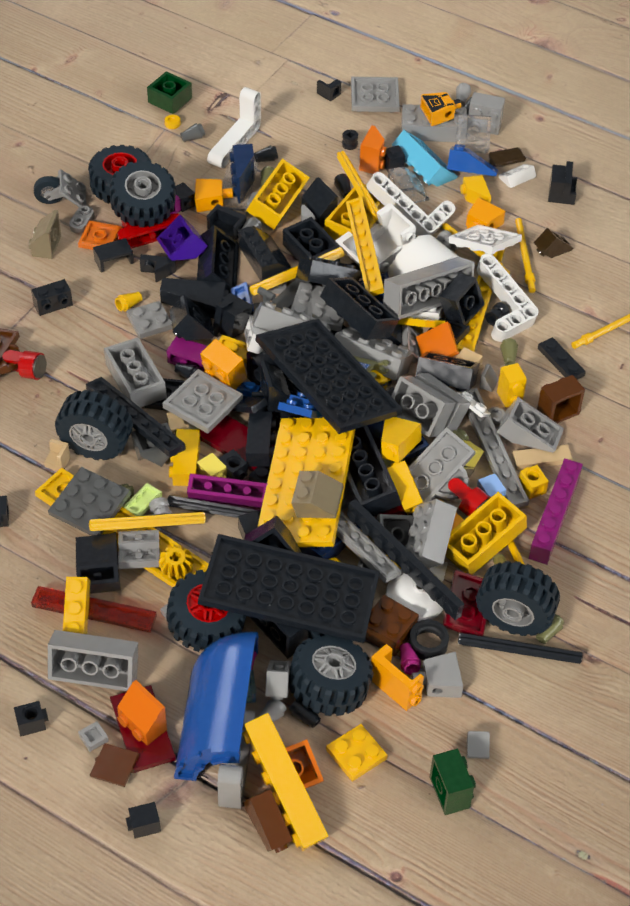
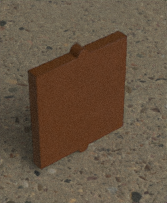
(114, 765)

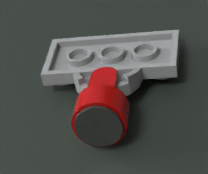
(442, 473)

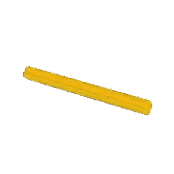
(358, 184)
(291, 273)
(147, 521)

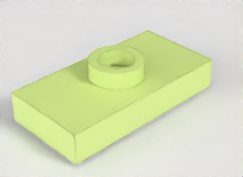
(140, 501)

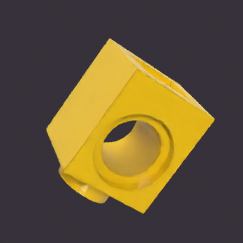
(533, 481)

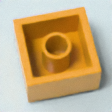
(223, 364)

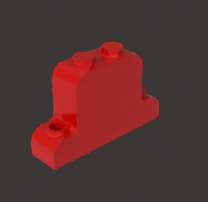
(144, 235)

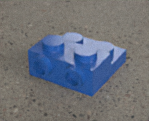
(299, 405)

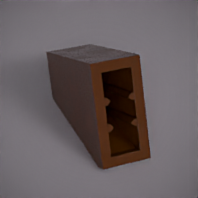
(268, 821)

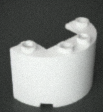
(387, 236)
(419, 253)

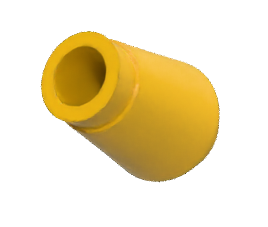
(127, 301)

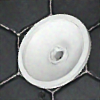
(405, 592)

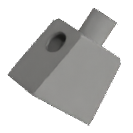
(441, 676)

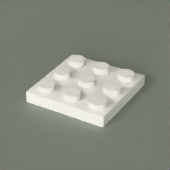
(485, 239)

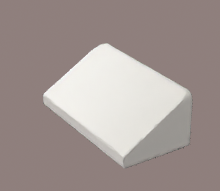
(518, 175)

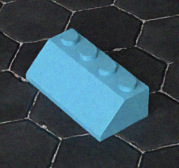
(423, 160)

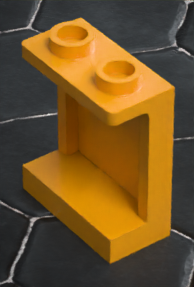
(394, 682)

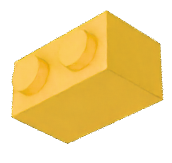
(511, 384)

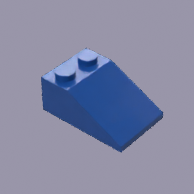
(465, 160)

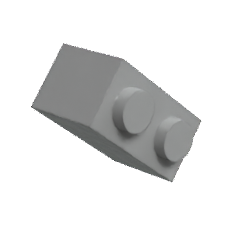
(278, 679)

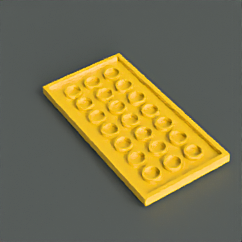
(305, 446)

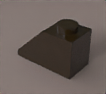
(552, 244)

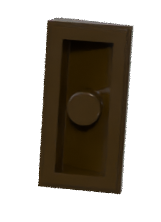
(506, 157)

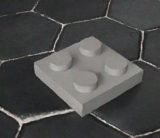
(149, 319)

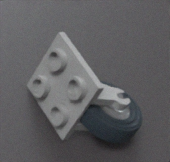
(53, 189)

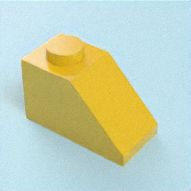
(474, 188)

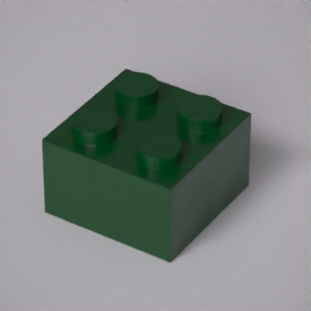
(169, 92)
(452, 781)

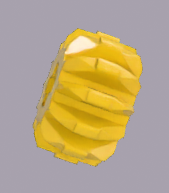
(175, 562)

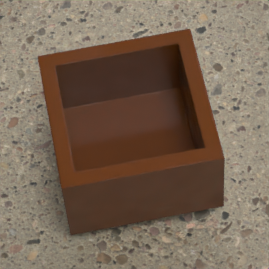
(561, 399)
(390, 624)

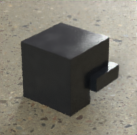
(562, 184)
(231, 316)

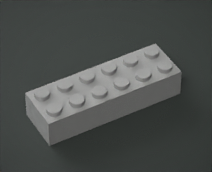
(421, 288)

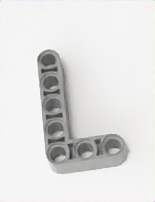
(233, 775)

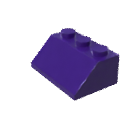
(181, 240)

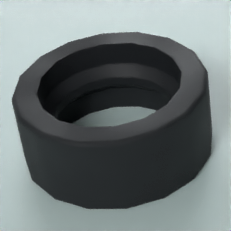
(430, 626)

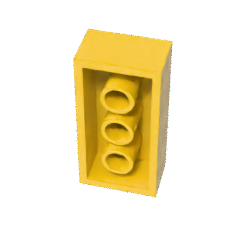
(277, 194)
(338, 221)
(485, 533)

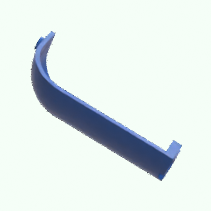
(216, 705)

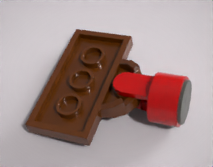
(27, 363)

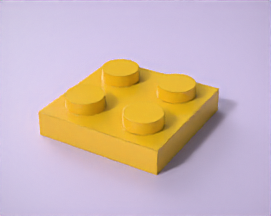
(356, 752)

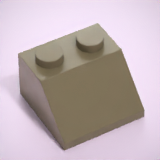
(46, 236)
(316, 495)

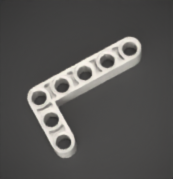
(241, 131)
(387, 192)
(507, 290)

